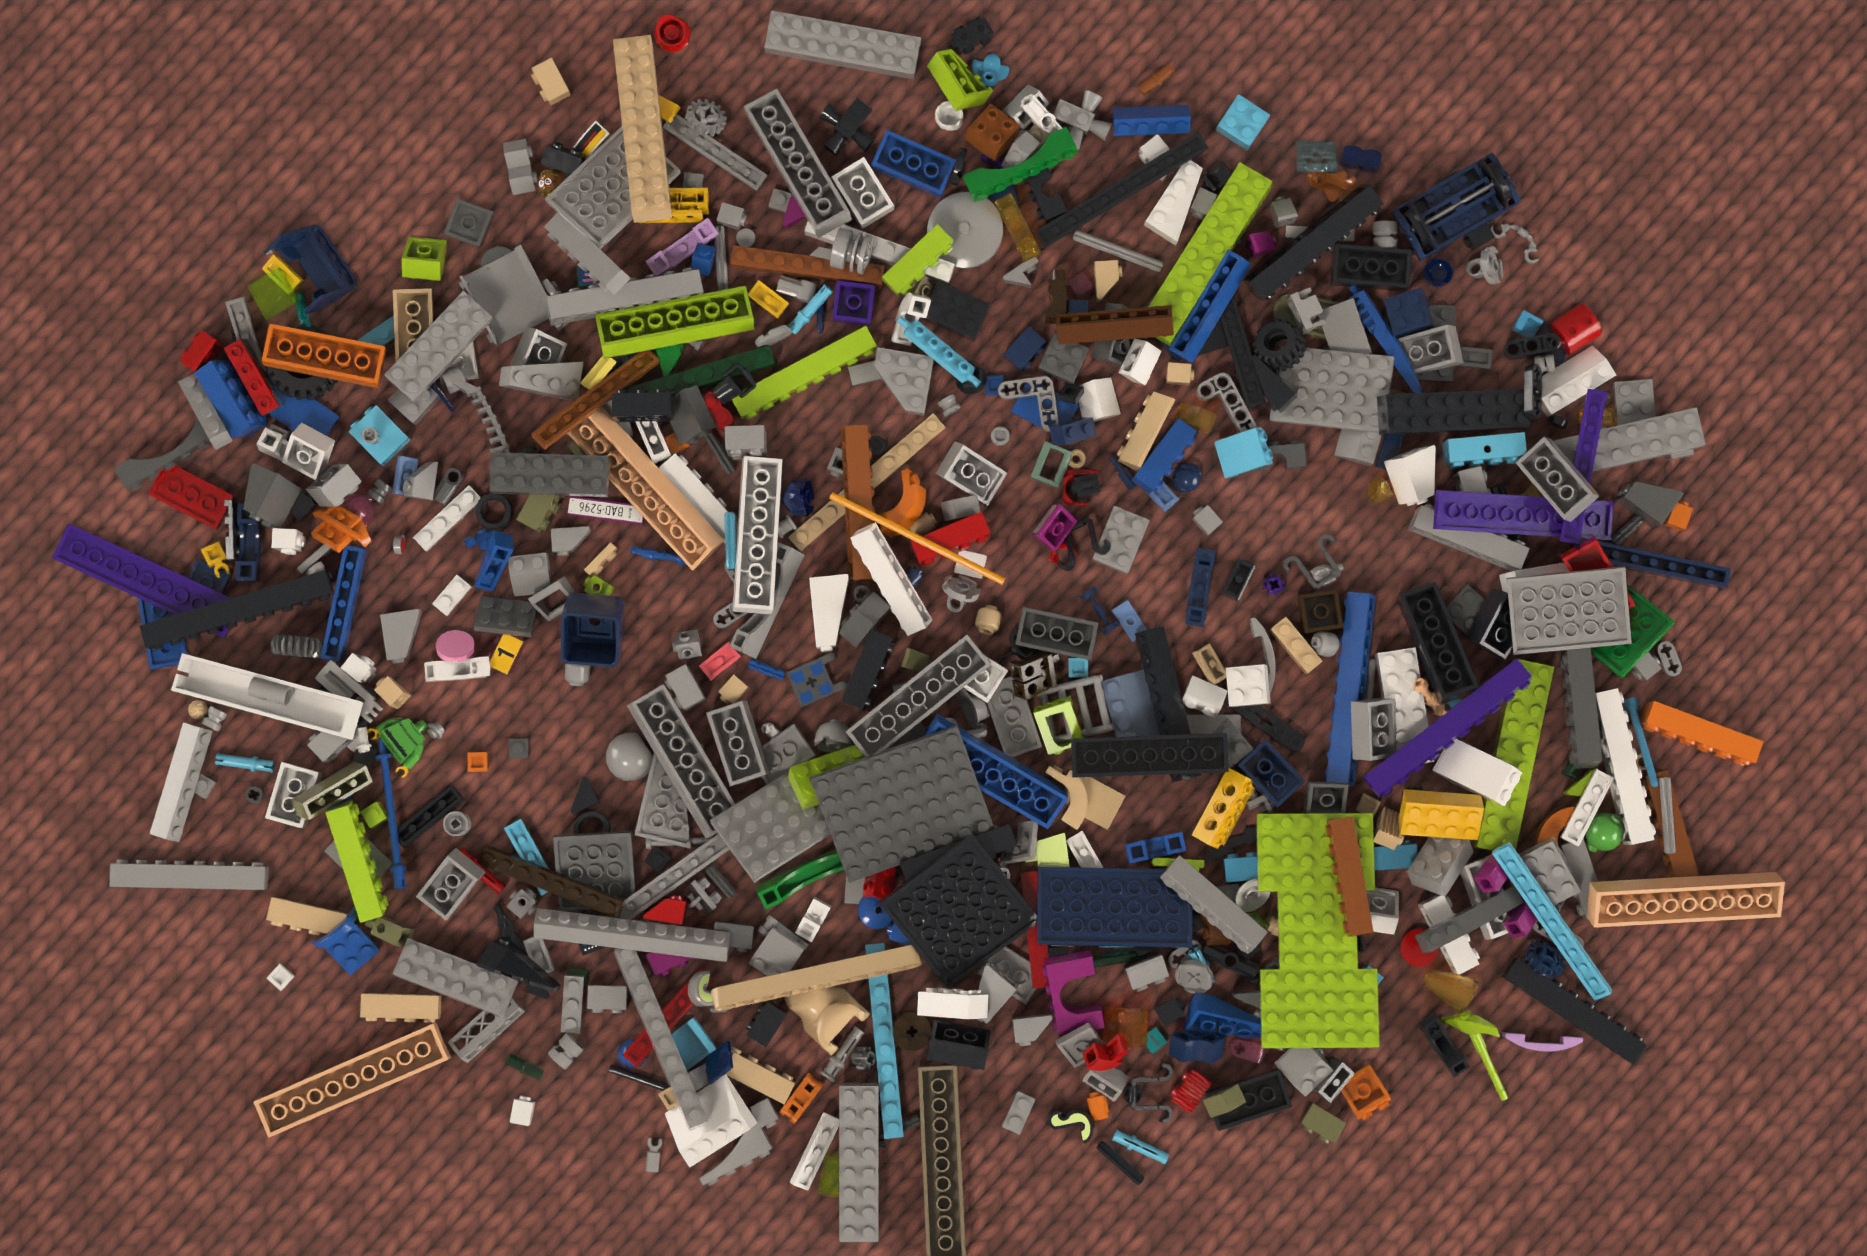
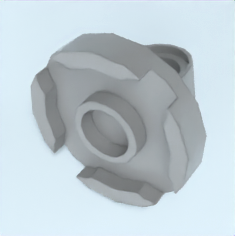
(1490, 266)
(960, 589)

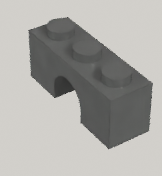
(1292, 454)

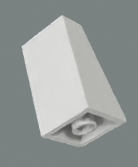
(828, 603)
(1478, 772)

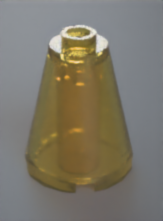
(1452, 988)

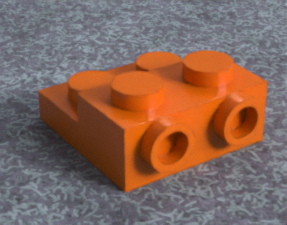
(1365, 1093)

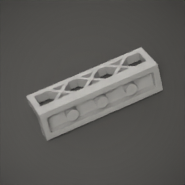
(486, 1034)

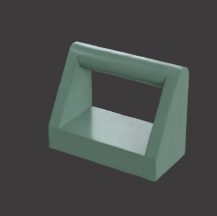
(1041, 460)

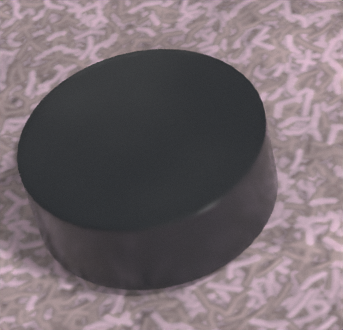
(1557, 421)

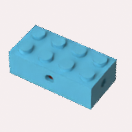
(1484, 449)

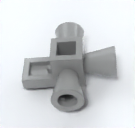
(1082, 119)

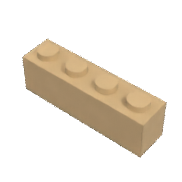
(304, 916)
(400, 1006)
(760, 1077)

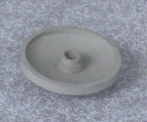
(972, 226)

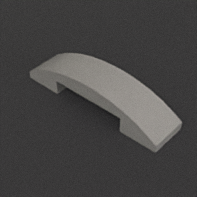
(1258, 631)

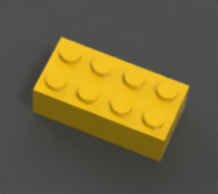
(1441, 814)

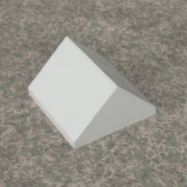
(1099, 400)

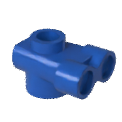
(481, 539)

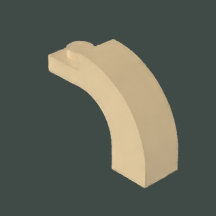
(1077, 793)

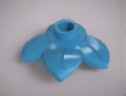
(990, 68)

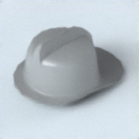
(972, 707)

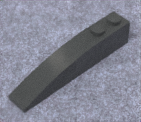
(1468, 920)

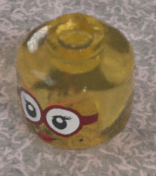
(548, 182)

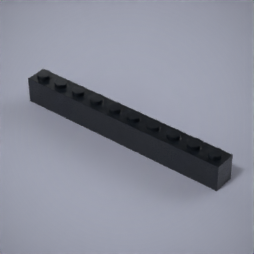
(236, 610)

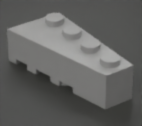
(551, 380)

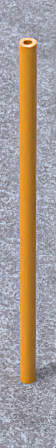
(917, 538)

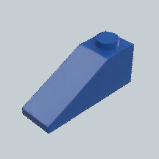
(494, 560)

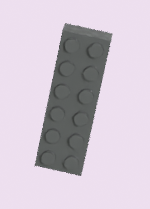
(549, 474)
(1581, 708)

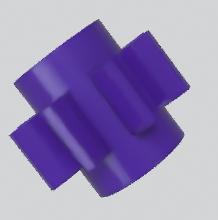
(1267, 586)

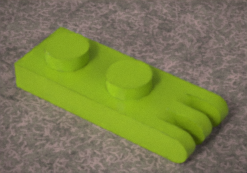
(1165, 862)

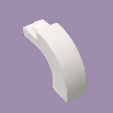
(911, 308)
(455, 670)

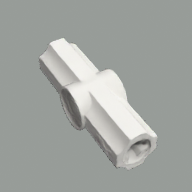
(1037, 112)

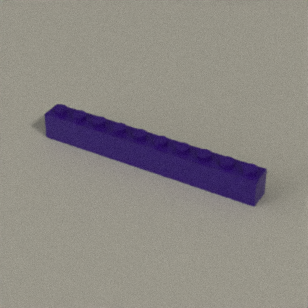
(1448, 728)

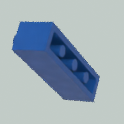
(1151, 120)
(1164, 456)

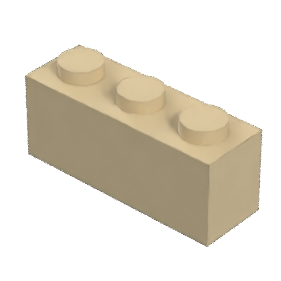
(1295, 645)

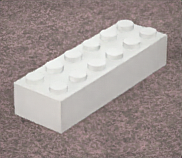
(1396, 678)

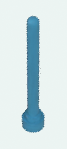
(1631, 706)

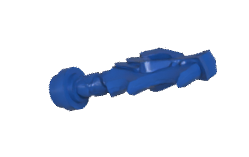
(652, 554)

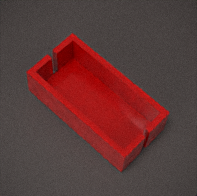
(953, 537)
(1589, 557)

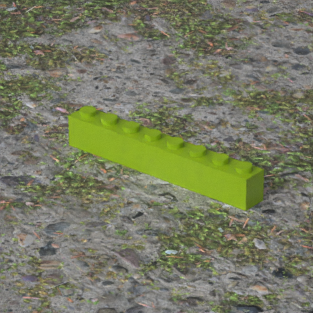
(806, 371)

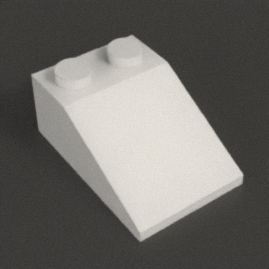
(987, 682)

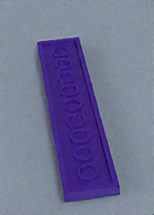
(1514, 515)
(133, 573)

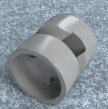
(1385, 234)
(457, 823)
(565, 1051)

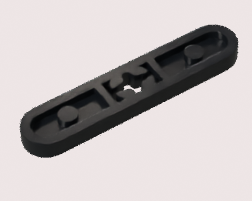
(1279, 730)

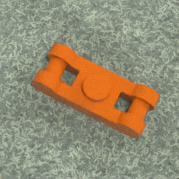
(801, 1098)

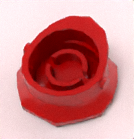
(671, 33)

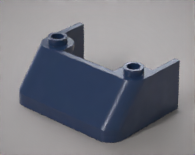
(320, 261)

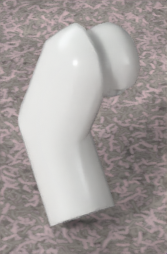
(770, 730)

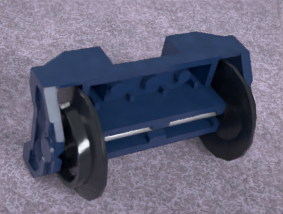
(1472, 195)

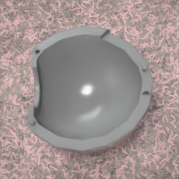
(628, 757)

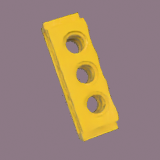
(687, 203)
(1224, 809)

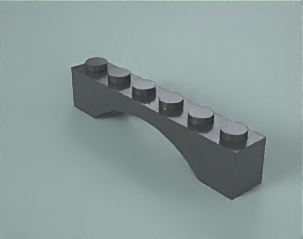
(135, 471)

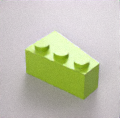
(957, 81)

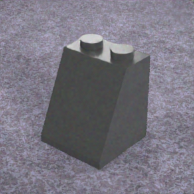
(269, 496)
(1649, 501)

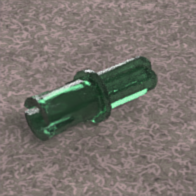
(524, 1067)

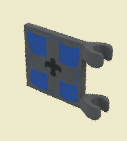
(813, 682)

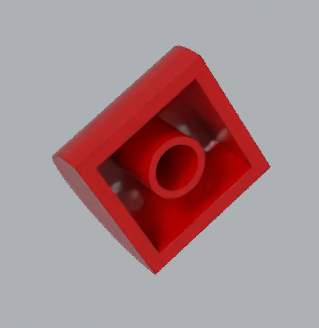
(1576, 328)

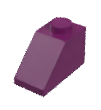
(793, 214)
(1260, 244)

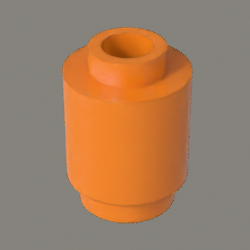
(1098, 1106)

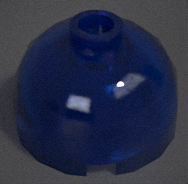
(798, 497)

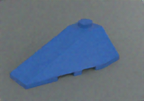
(1219, 1017)

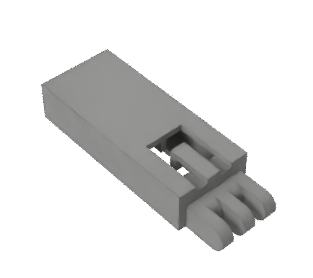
(342, 684)

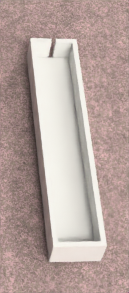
(230, 687)

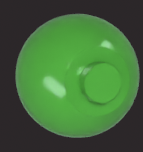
(1604, 832)

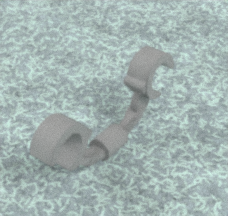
(1522, 232)

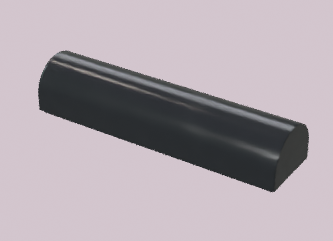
(429, 816)

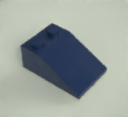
(1270, 773)

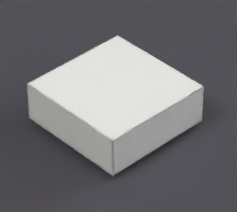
(280, 977)

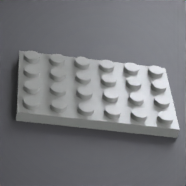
(597, 192)
(1336, 389)
(1569, 610)
(770, 828)

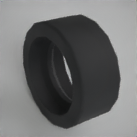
(508, 511)
(591, 814)

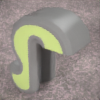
(698, 993)

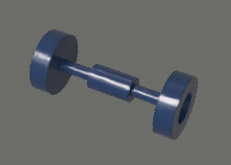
(1099, 610)

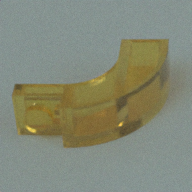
(1017, 227)

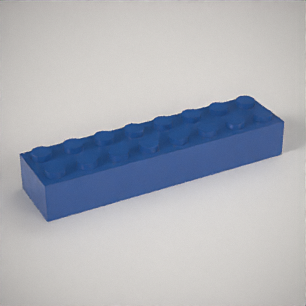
(1009, 779)

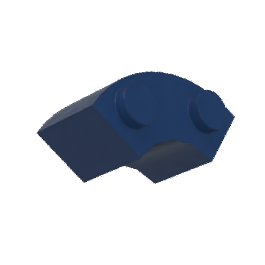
(1199, 1047)

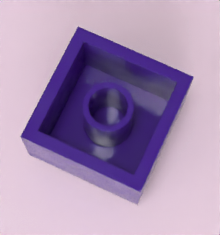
(853, 303)

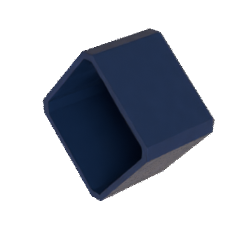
(589, 641)

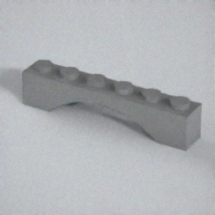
(753, 633)

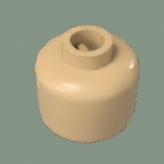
(988, 620)

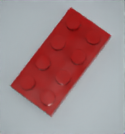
(191, 496)

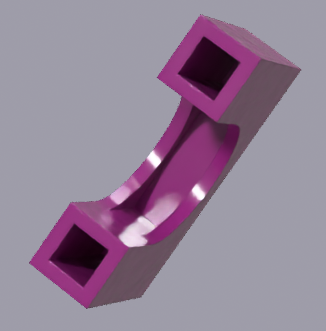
(1490, 879)
(1060, 971)

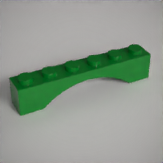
(984, 182)
(782, 886)

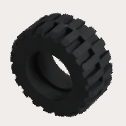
(299, 387)

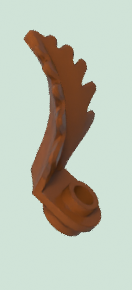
(1334, 185)

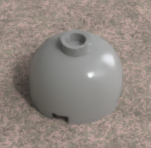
(832, 737)

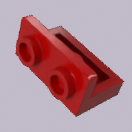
(880, 884)

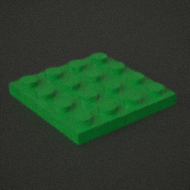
(1646, 626)

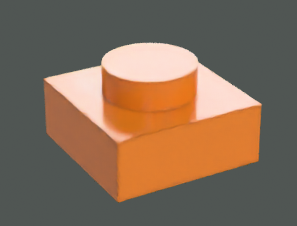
(477, 761)

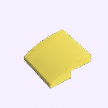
(598, 372)

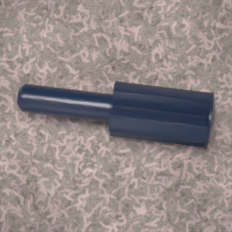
(820, 312)
(1124, 474)

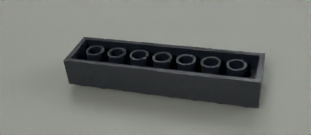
(1313, 241)
(1451, 412)
(1149, 755)

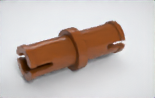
(1156, 79)

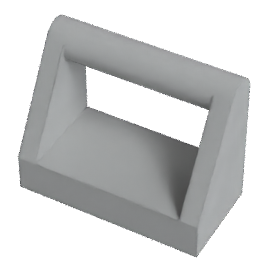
(538, 604)

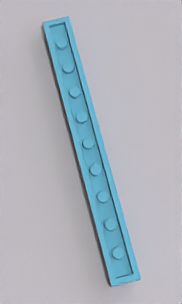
(1552, 921)
(885, 1051)

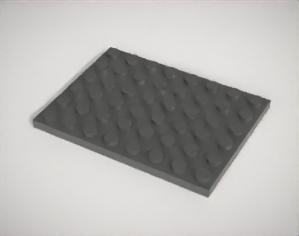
(902, 803)

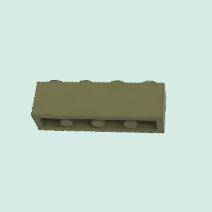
(331, 790)

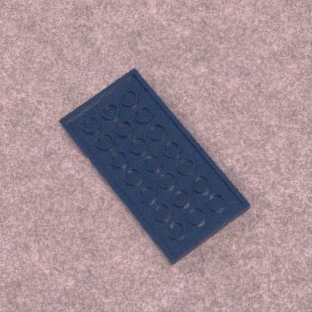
(1110, 908)

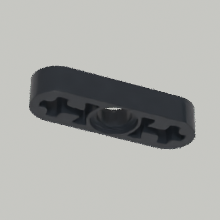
(1532, 391)

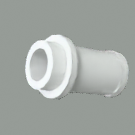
(362, 740)

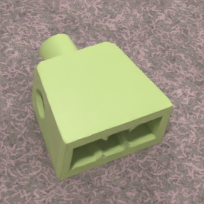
(1052, 852)

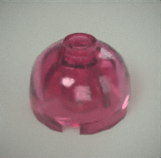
(361, 506)

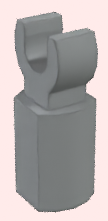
(653, 1156)

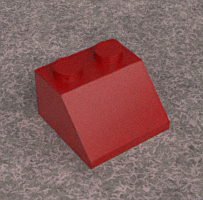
(203, 350)
(670, 910)

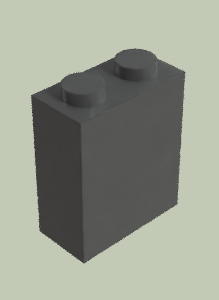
(691, 416)

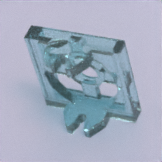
(1326, 149)

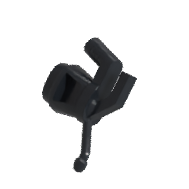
(1020, 651)

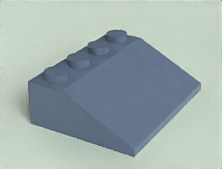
(1130, 705)

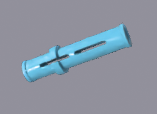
(804, 315)
(245, 762)
(1119, 1137)

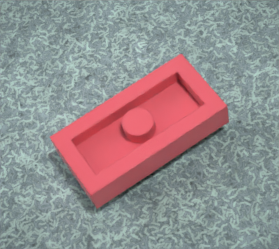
(719, 661)

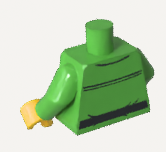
(402, 740)

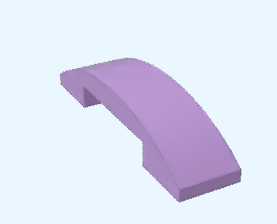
(682, 249)
(1565, 1042)

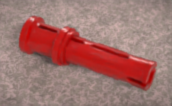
(498, 887)

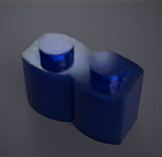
(1365, 160)

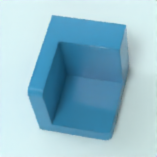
(1527, 324)

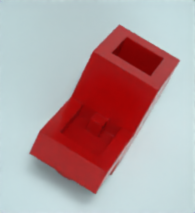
(1106, 1057)

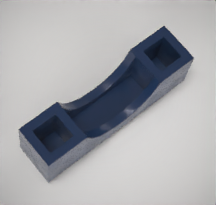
(250, 547)

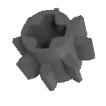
(863, 1058)

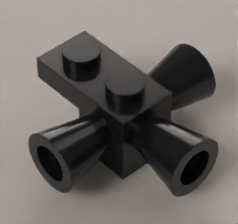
(847, 126)

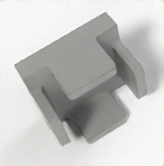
(1305, 310)

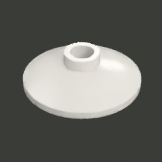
(1249, 898)

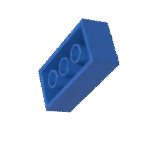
(913, 164)
(230, 398)

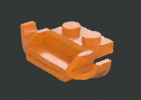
(339, 528)

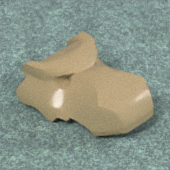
(825, 1013)

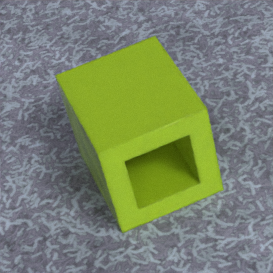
(374, 814)

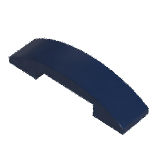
(1199, 587)

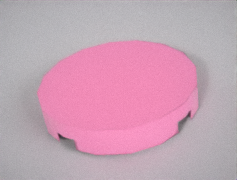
(455, 646)

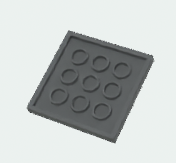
(596, 860)

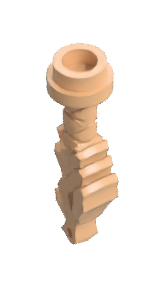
(1421, 686)

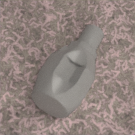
(1322, 571)

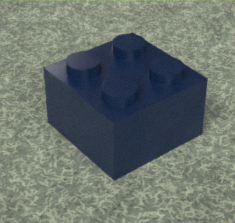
(1409, 313)

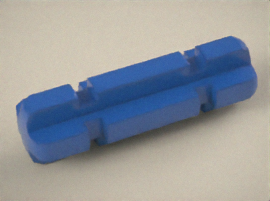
(766, 669)

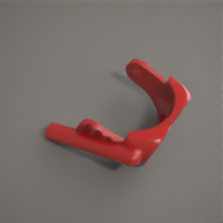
(1067, 479)

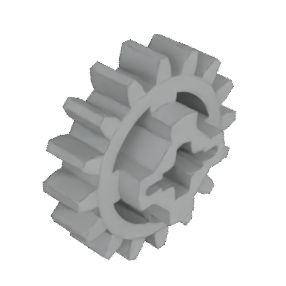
(705, 117)

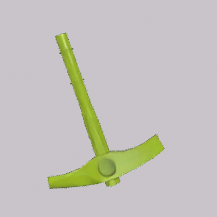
(1474, 1025)

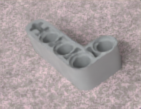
(1231, 409)

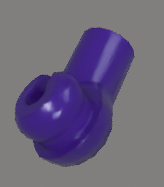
(986, 160)

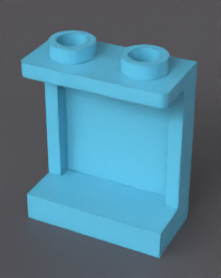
(391, 437)
(1243, 452)
(692, 1043)

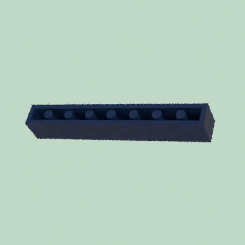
(1665, 565)

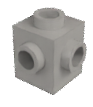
(687, 644)
(516, 906)

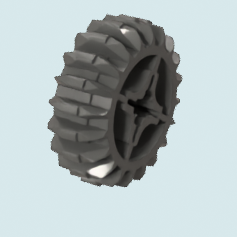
(297, 646)

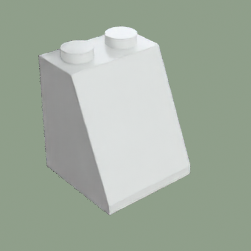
(1413, 475)

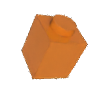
(1679, 516)

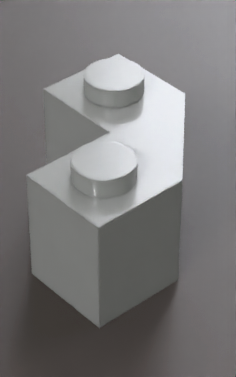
(519, 165)

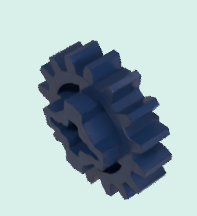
(1545, 958)

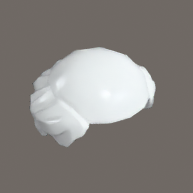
(947, 117)

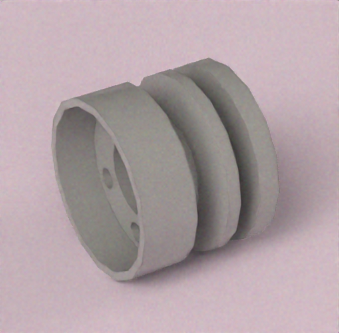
(853, 251)

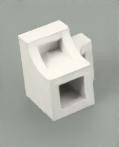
(273, 442)

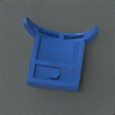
(348, 944)

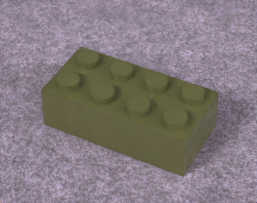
(538, 511)

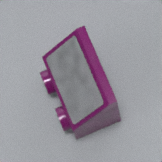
(1054, 527)

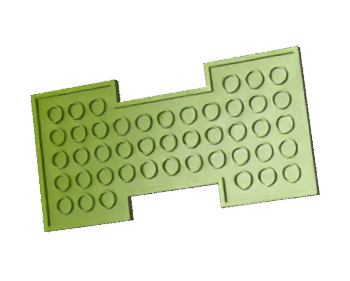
(1318, 990)

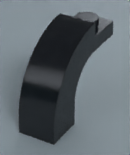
(1443, 1045)

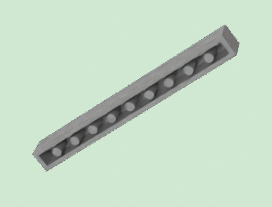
(631, 934)
(661, 1038)

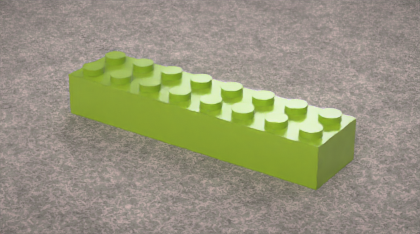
(674, 322)

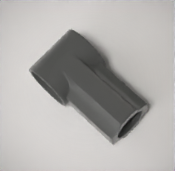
(447, 487)

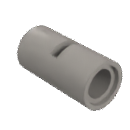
(270, 690)

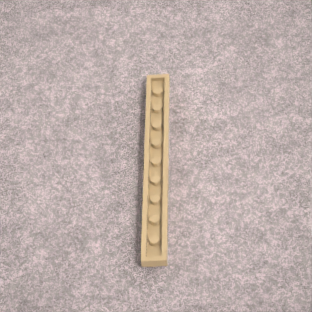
(881, 471)

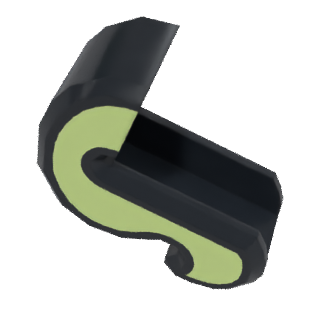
(1072, 1118)

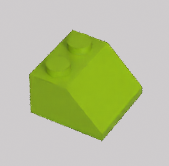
(424, 258)

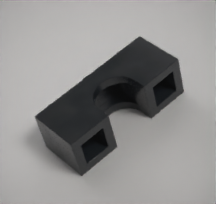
(1048, 207)

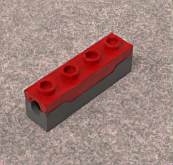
(253, 376)

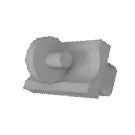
(1255, 801)
(700, 898)

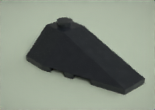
(509, 959)

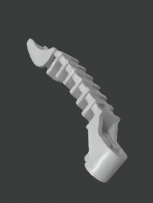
(454, 382)

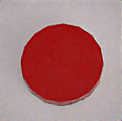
(1412, 952)

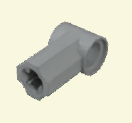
(801, 290)

